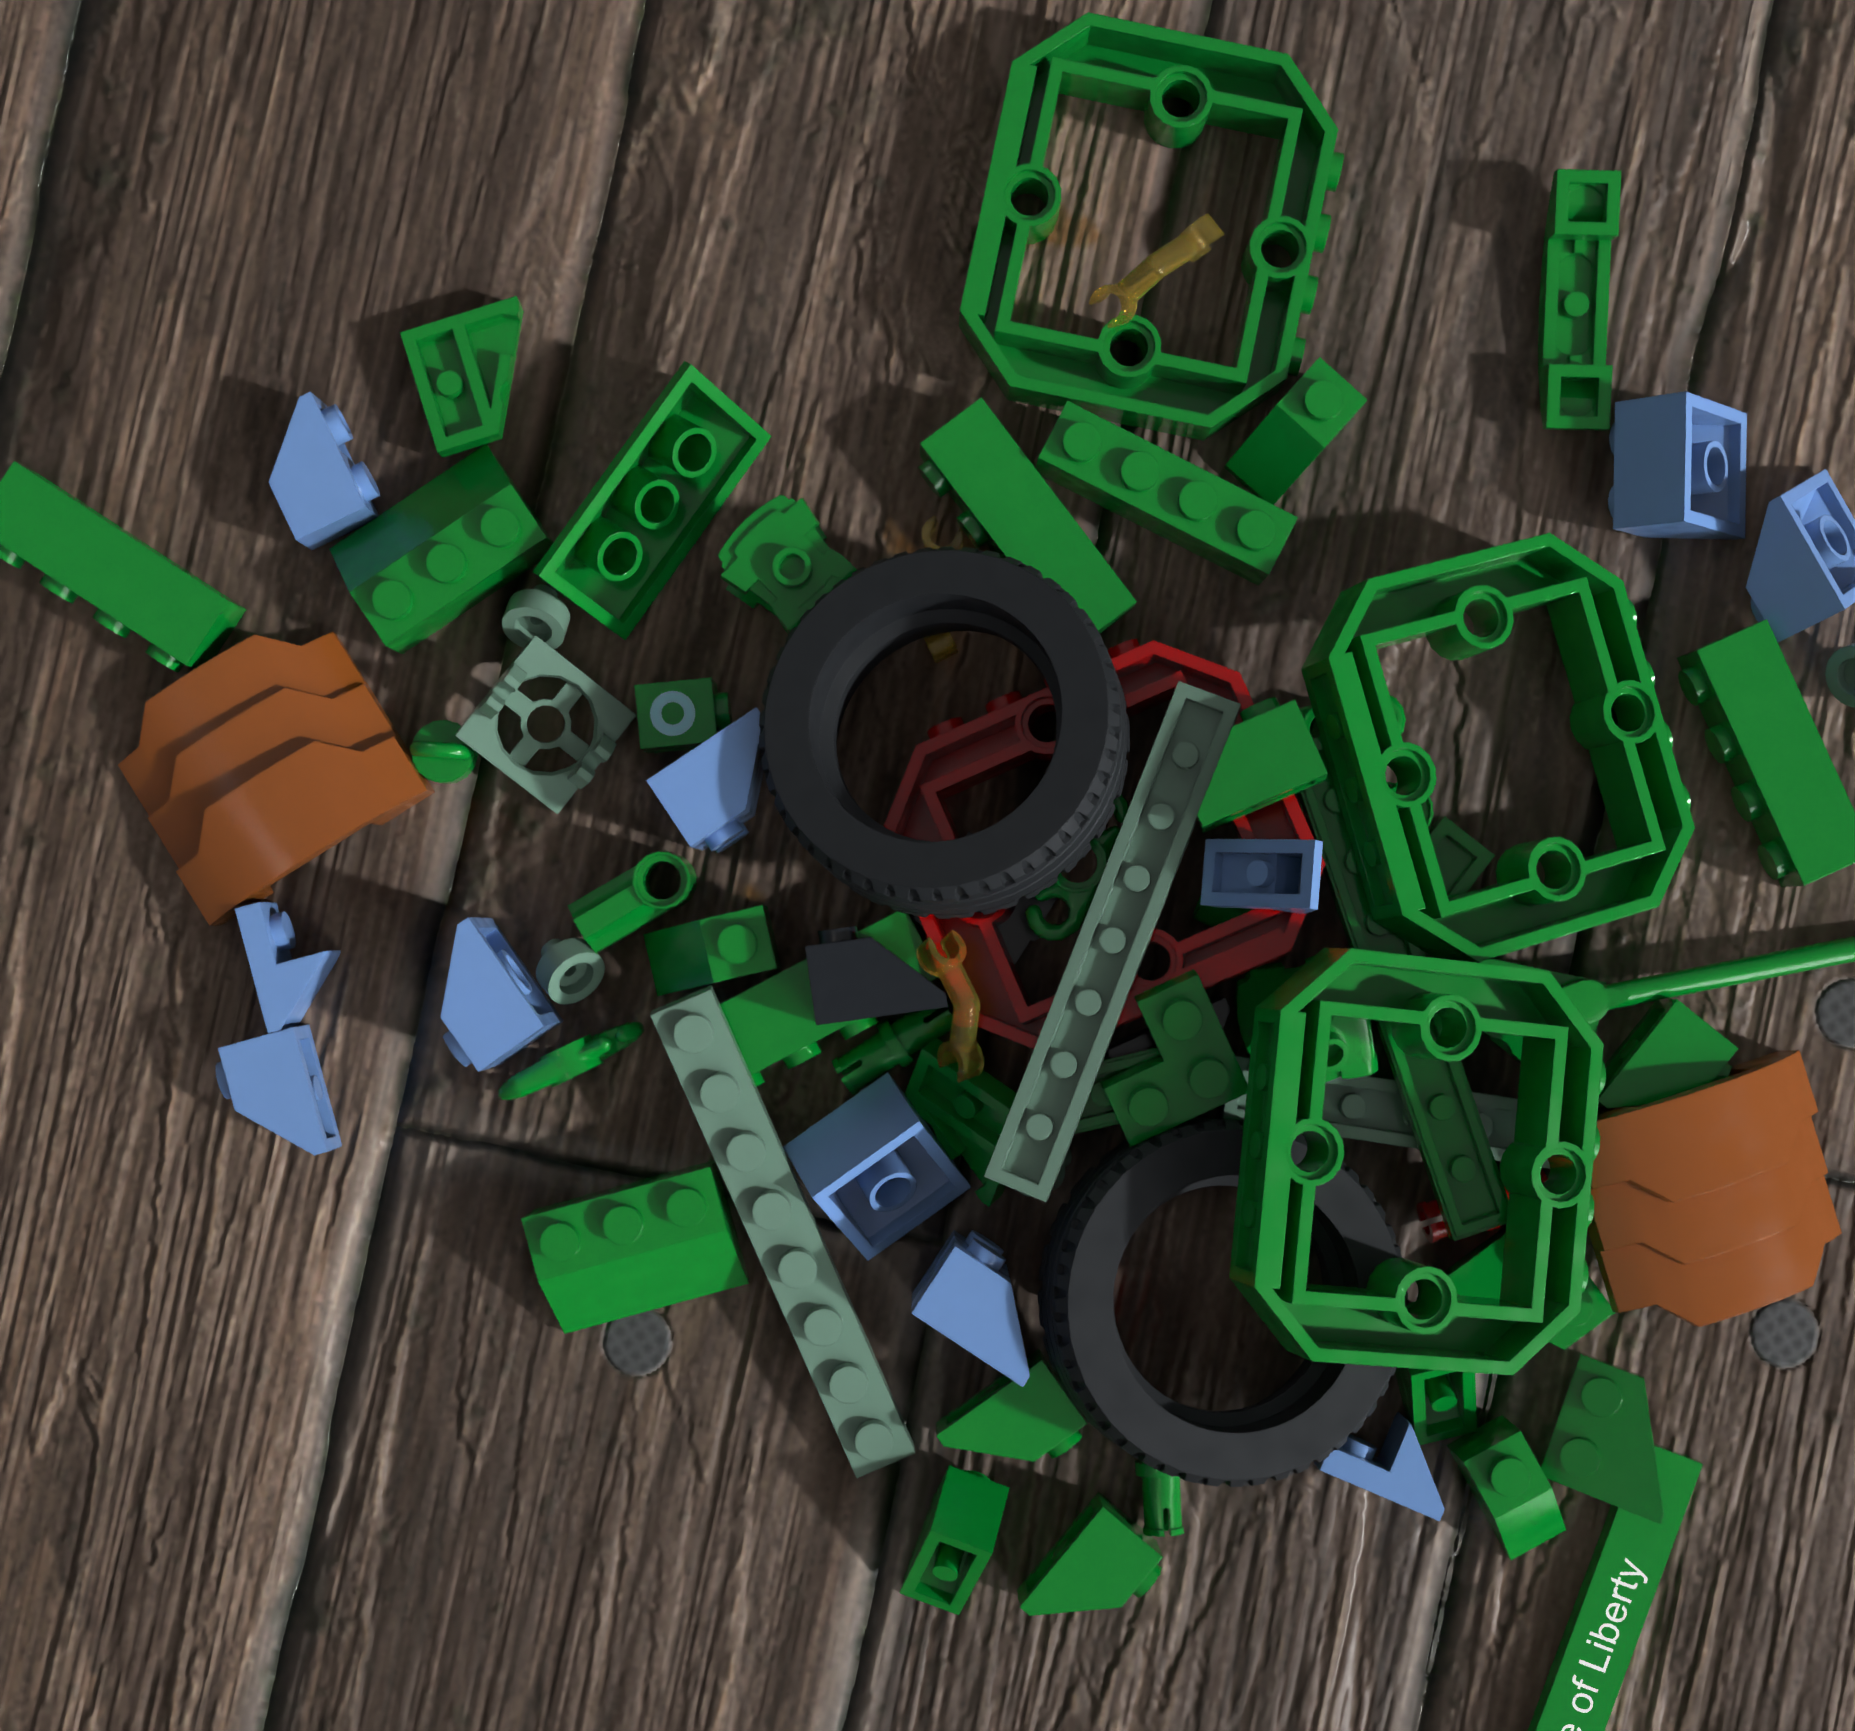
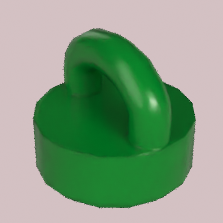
(441, 754)

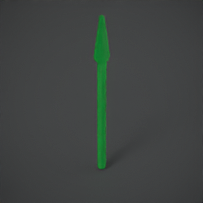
(1596, 999)

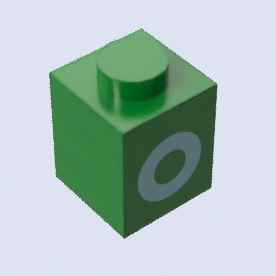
(680, 714)

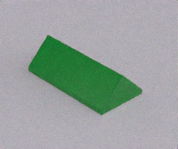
(653, 502)

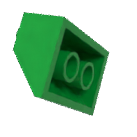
(441, 550)
(636, 1247)

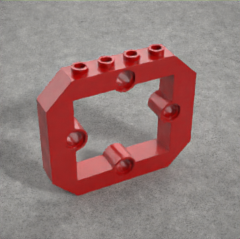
(1003, 739)

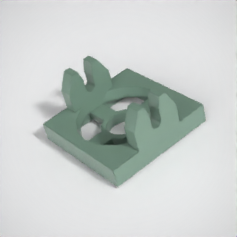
(554, 787)

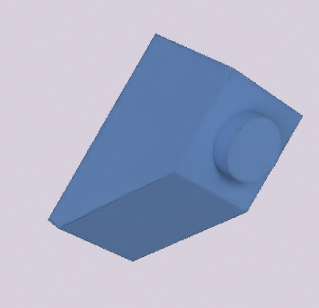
(281, 1087)

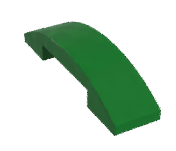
(1575, 300)

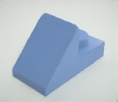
(1262, 874)
(282, 984)
(1396, 1473)

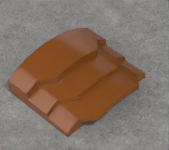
(266, 766)
(1713, 1195)

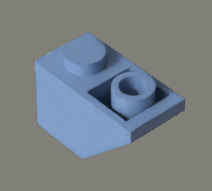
(317, 479)

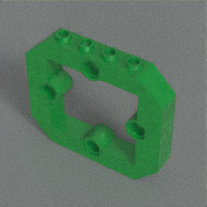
(1139, 70)
(1604, 670)
(1544, 1225)

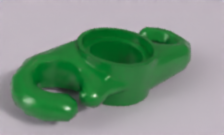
(1076, 895)
(570, 1061)

